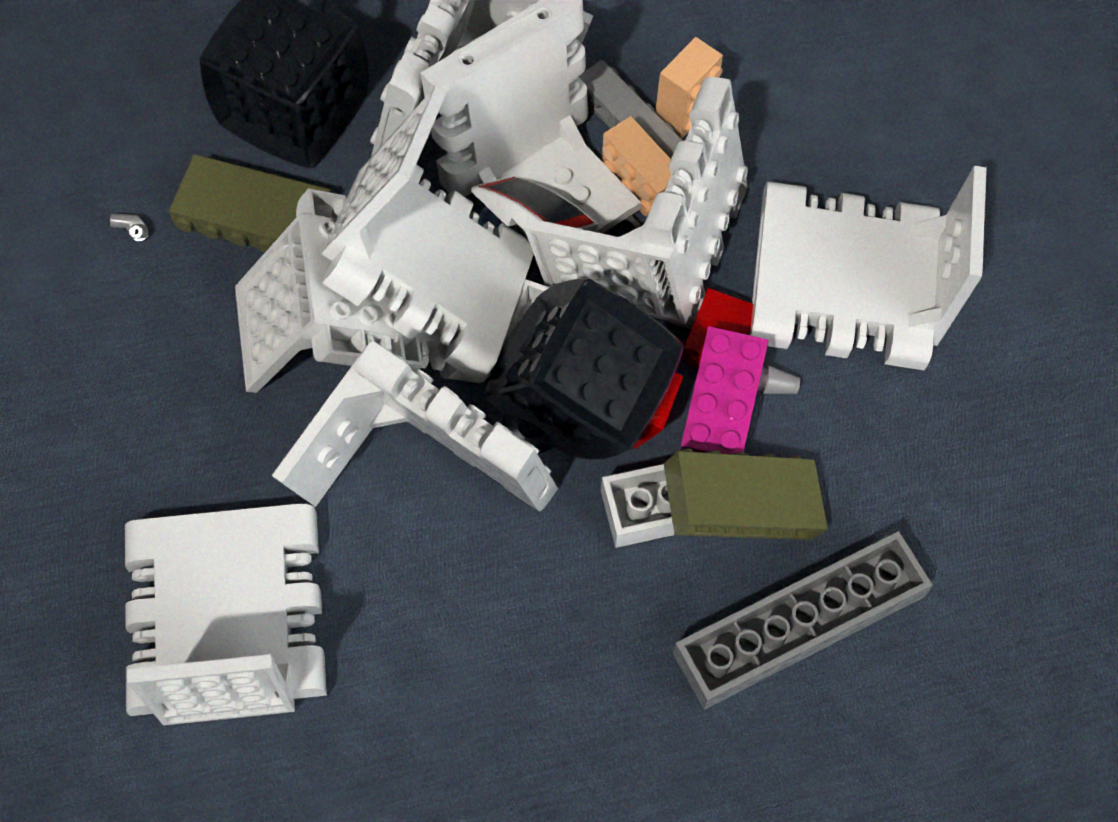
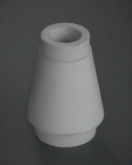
(777, 381)

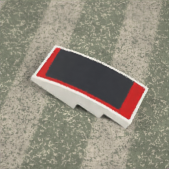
(518, 199)

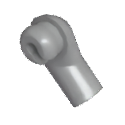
(133, 223)

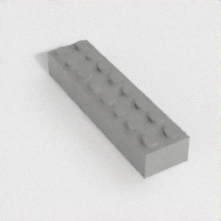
(801, 619)

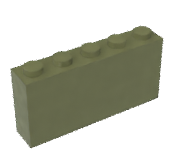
(236, 203)
(744, 496)

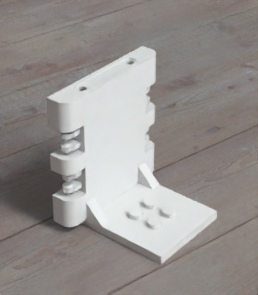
(440, 32)
(518, 110)
(427, 252)
(671, 254)
(866, 271)
(290, 310)
(385, 392)
(223, 614)

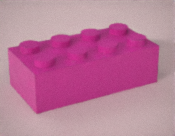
(724, 392)

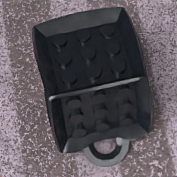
(286, 76)
(584, 370)

